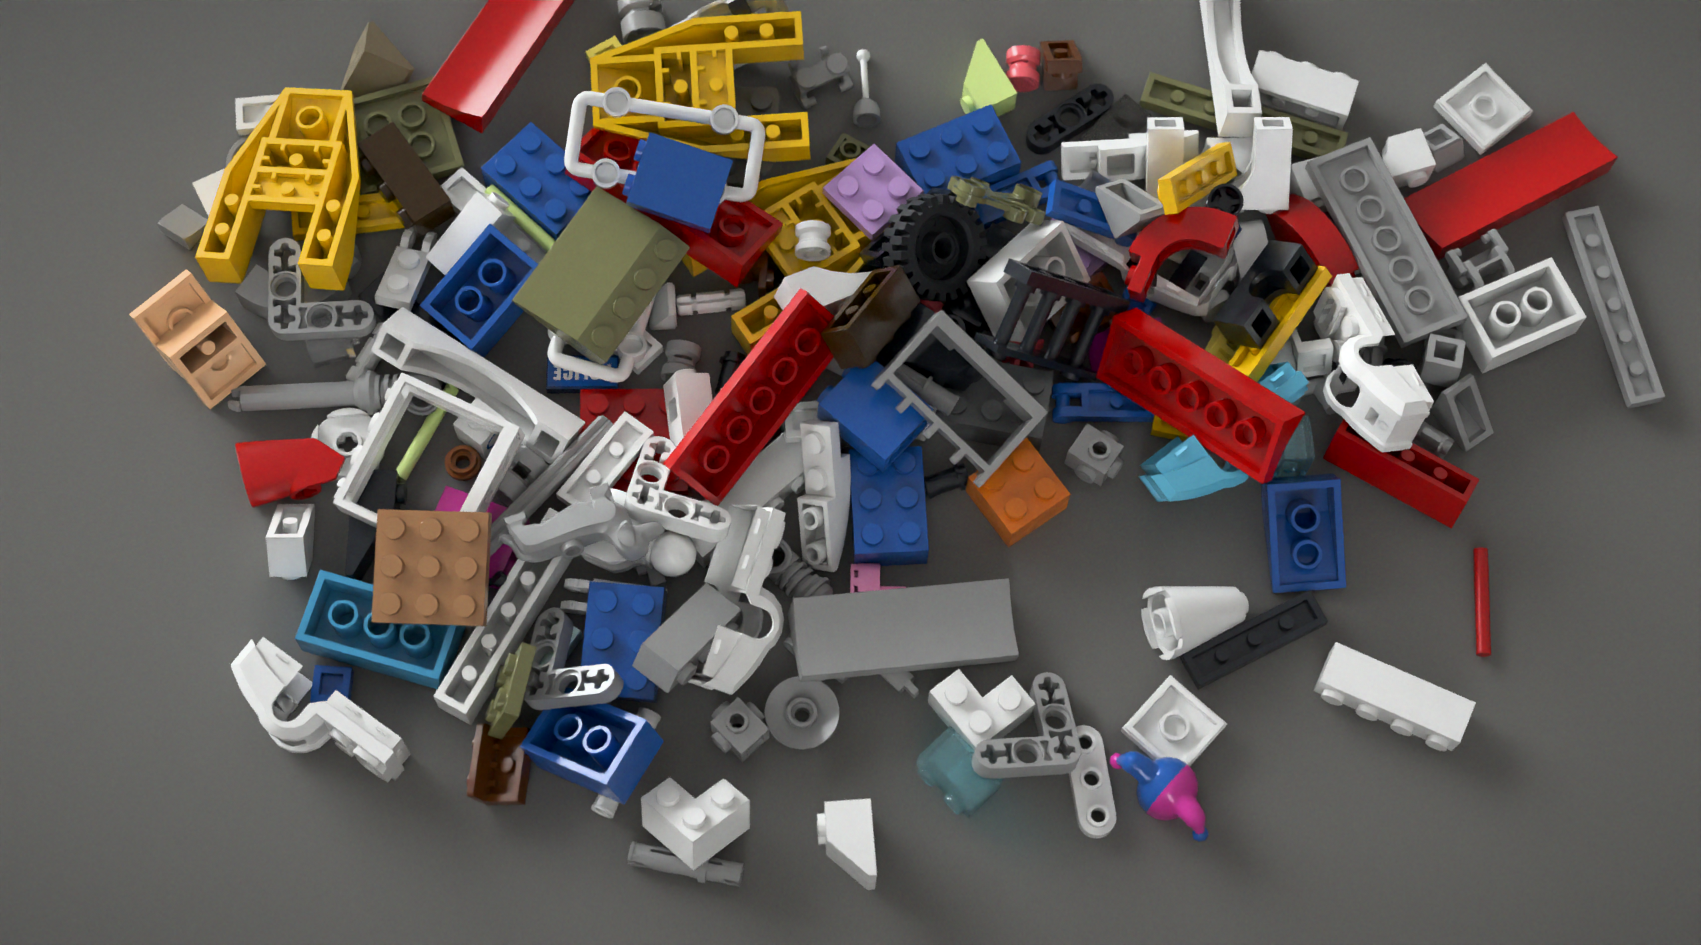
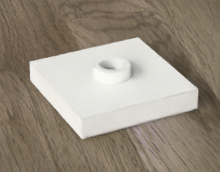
(1483, 108)
(1173, 724)

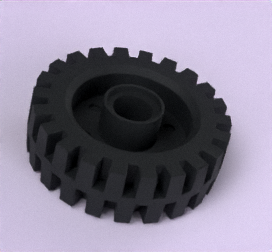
(940, 224)

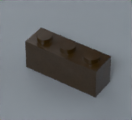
(404, 180)
(870, 317)

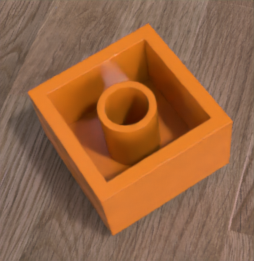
(1019, 494)

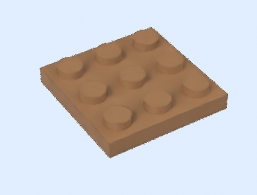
(431, 567)

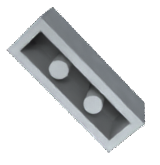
(685, 638)

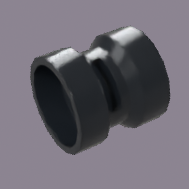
(1226, 198)

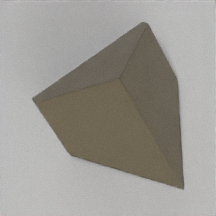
(375, 64)

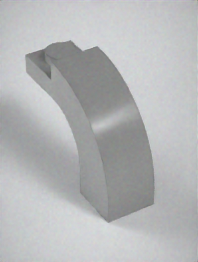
(254, 291)

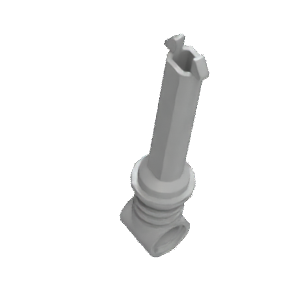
(365, 392)
(801, 582)

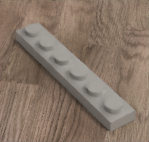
(1613, 307)

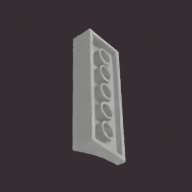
(902, 629)

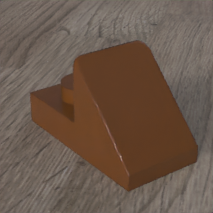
(1060, 65)

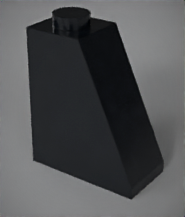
(931, 356)

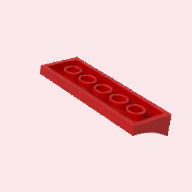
(492, 58)
(1509, 184)
(738, 229)
(1198, 393)
(754, 400)

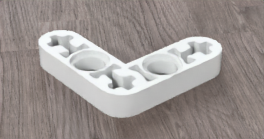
(662, 501)

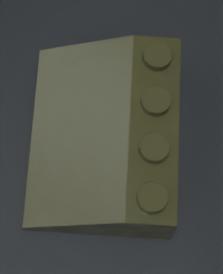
(600, 275)

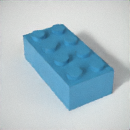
(341, 629)

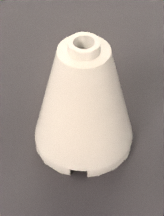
(1190, 615)

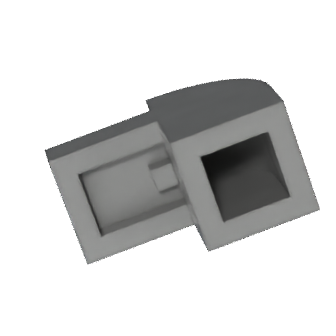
(1442, 358)

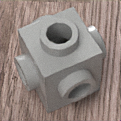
(1095, 455)
(741, 740)

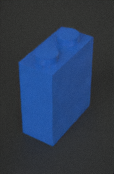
(677, 182)
(869, 416)

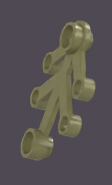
(1017, 205)

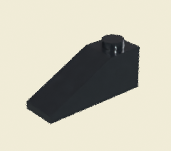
(381, 492)

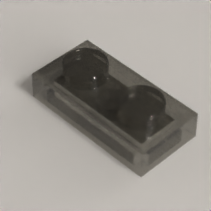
(1118, 122)

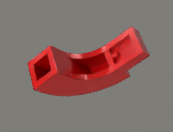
(1191, 228)
(1312, 228)

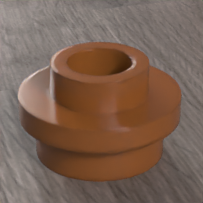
(459, 453)

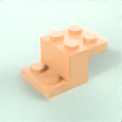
(198, 339)

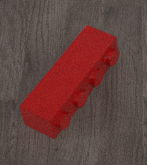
(1407, 474)

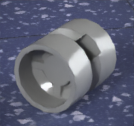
(640, 18)
(528, 465)

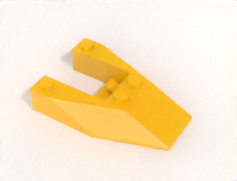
(696, 69)
(295, 161)
(793, 200)

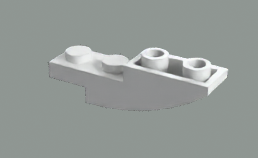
(1115, 157)
(827, 497)

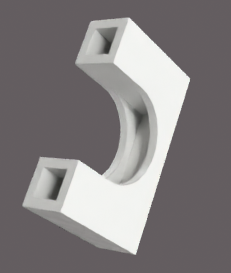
(1262, 184)

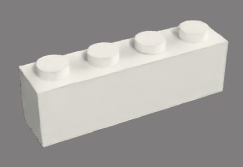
(1394, 698)

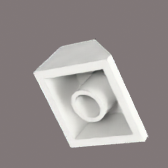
(849, 838)

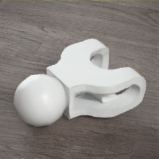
(669, 553)

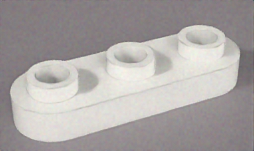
(1095, 797)

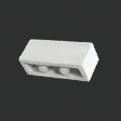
(1304, 89)

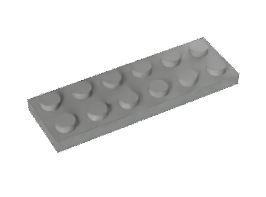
(1386, 242)

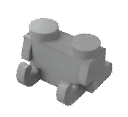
(819, 74)
(1485, 263)

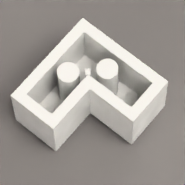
(977, 716)
(696, 826)

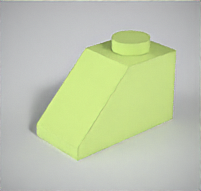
(987, 83)

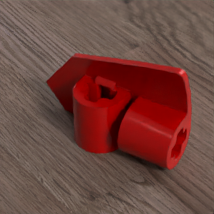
(286, 468)

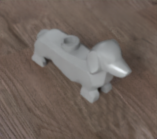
(578, 527)

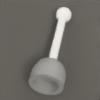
(865, 111)

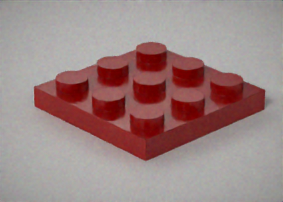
(645, 406)

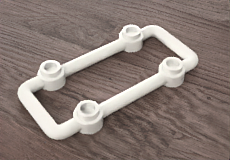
(618, 103)
(630, 351)

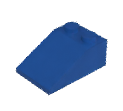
(1304, 532)

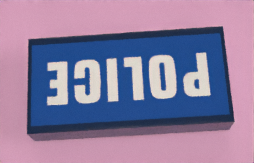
(566, 381)

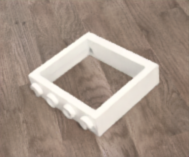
(385, 423)

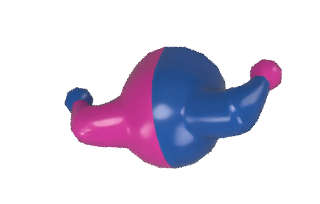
(1165, 789)

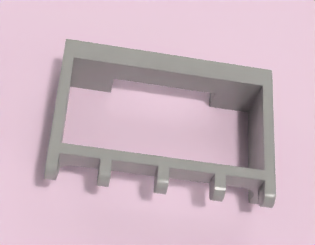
(1015, 395)

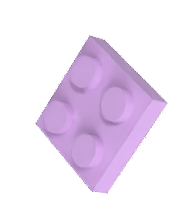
(871, 191)

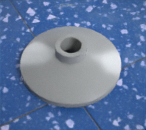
(809, 696)

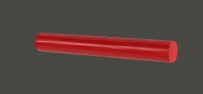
(1482, 602)

